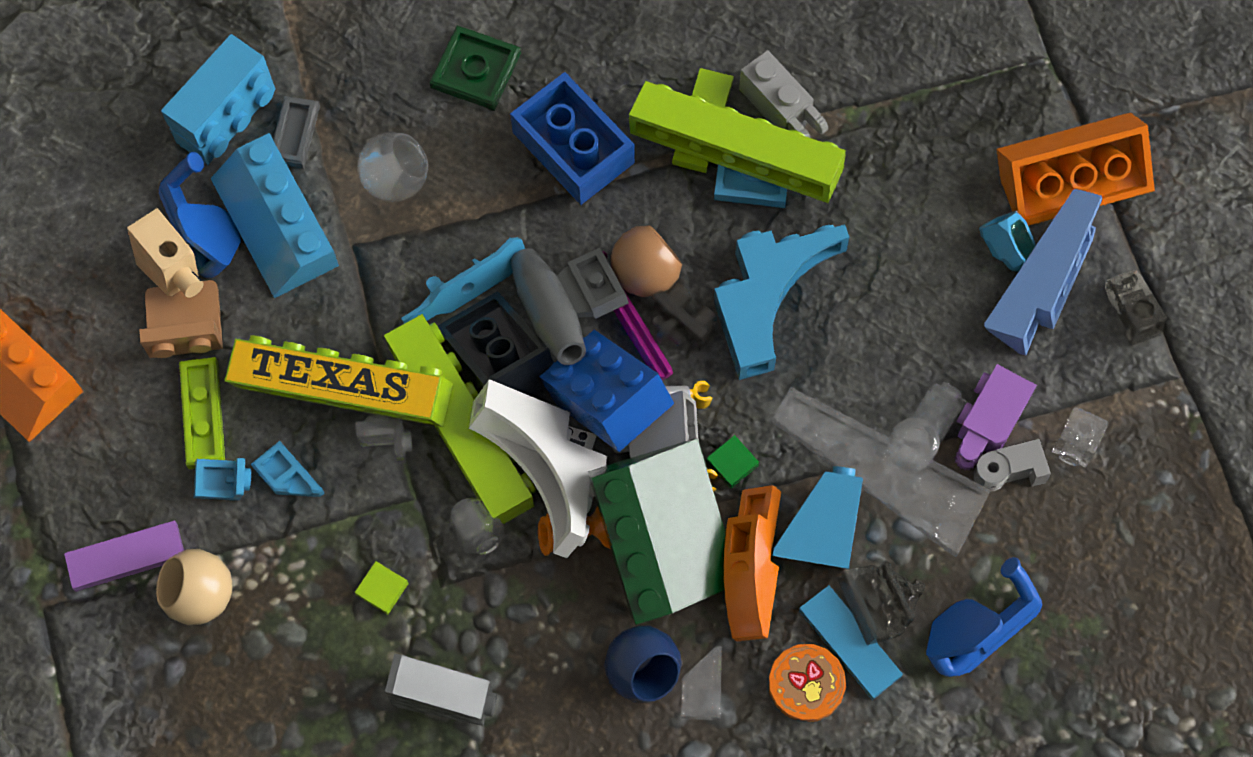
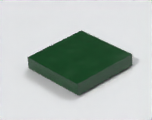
(475, 67)

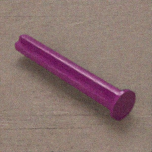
(642, 338)

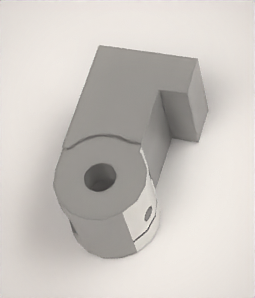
(1013, 464)

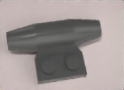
(557, 301)

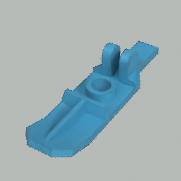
(469, 284)

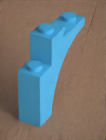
(768, 272)

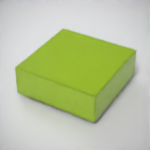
(381, 587)

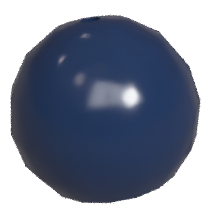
(642, 664)

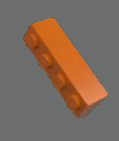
(1097, 157)
(31, 382)

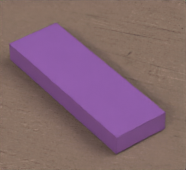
(123, 556)

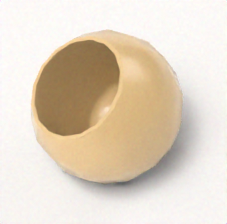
(194, 587)

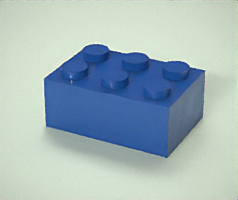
(573, 138)
(608, 391)

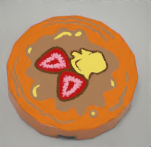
(807, 682)

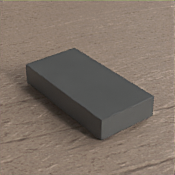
(296, 129)

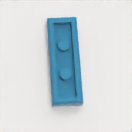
(841, 633)

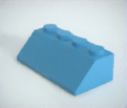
(273, 216)

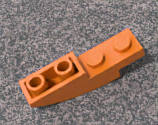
(748, 571)

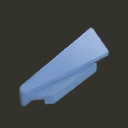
(1047, 274)

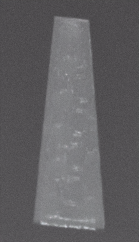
(931, 500)

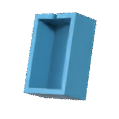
(219, 99)

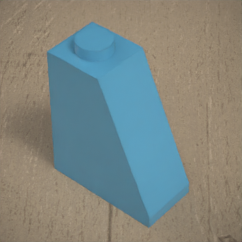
(825, 522)

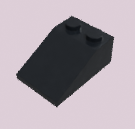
(497, 346)

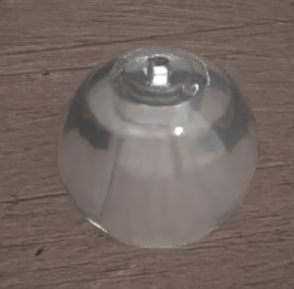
(392, 166)

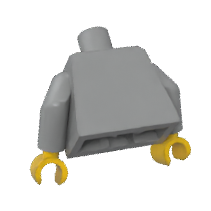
(675, 424)

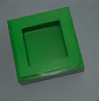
(732, 461)

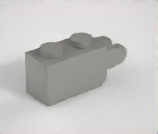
(779, 95)

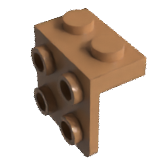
(182, 323)

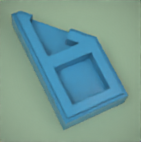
(285, 473)

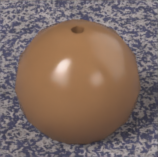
(644, 262)

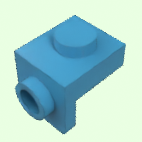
(221, 479)

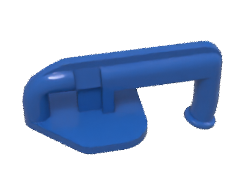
(203, 227)
(975, 631)

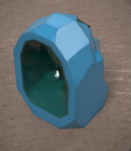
(1009, 239)

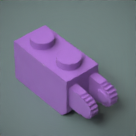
(993, 415)

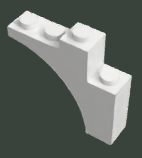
(541, 444)

